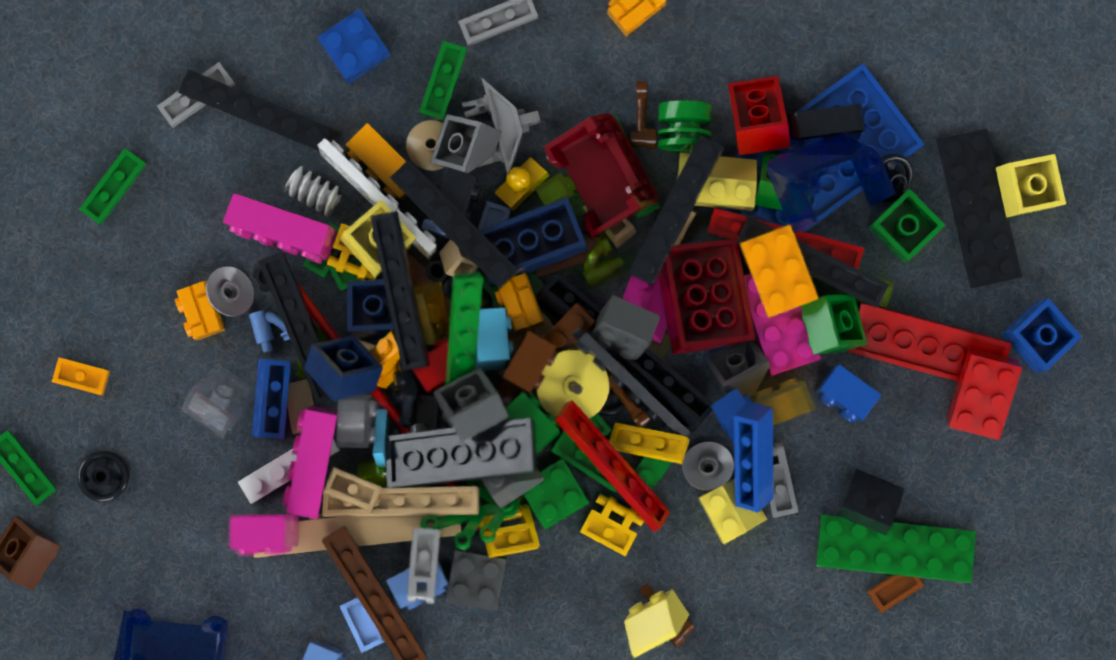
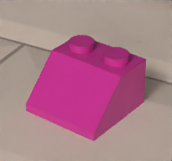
(650, 299)

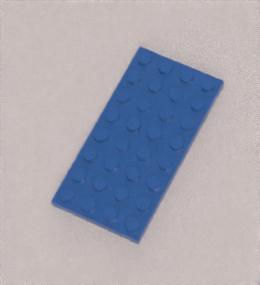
(884, 132)

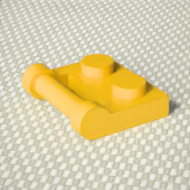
(515, 537)

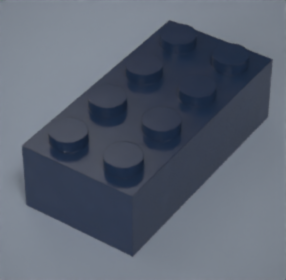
(538, 237)

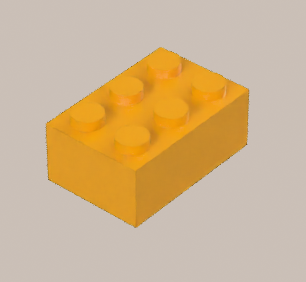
(778, 270)

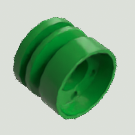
(684, 124)

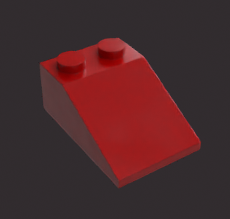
(759, 115)

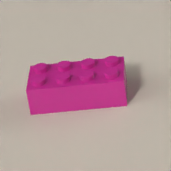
(280, 227)
(779, 337)
(312, 461)
(263, 533)

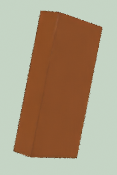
(893, 590)

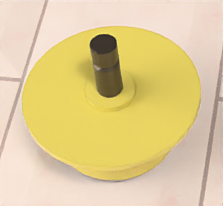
(576, 379)

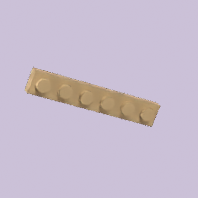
(410, 502)

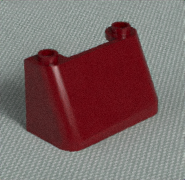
(603, 172)

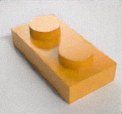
(80, 376)

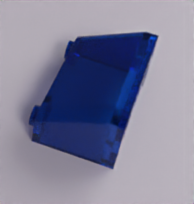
(154, 640)

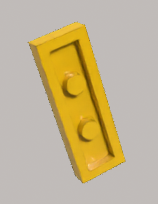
(649, 443)

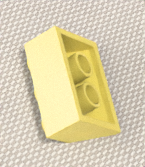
(729, 185)

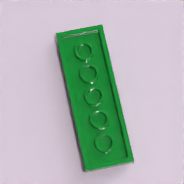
(904, 550)

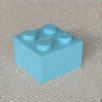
(492, 342)

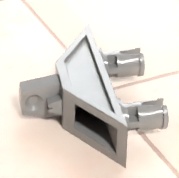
(505, 119)

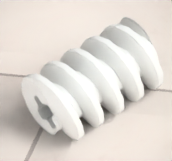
(313, 191)

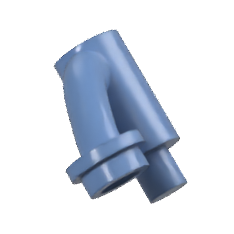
(262, 330)

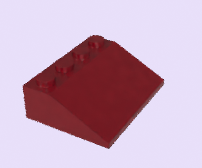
(705, 296)

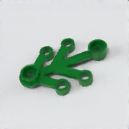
(475, 519)

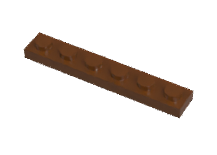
(558, 335)
(373, 595)

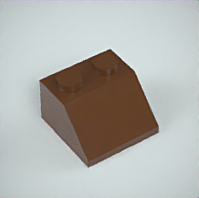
(530, 360)
(25, 553)

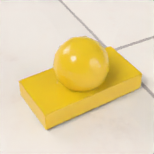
(521, 183)

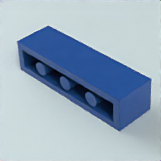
(753, 456)

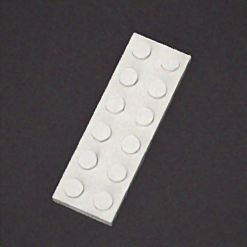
(371, 191)

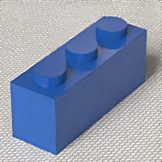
(271, 398)

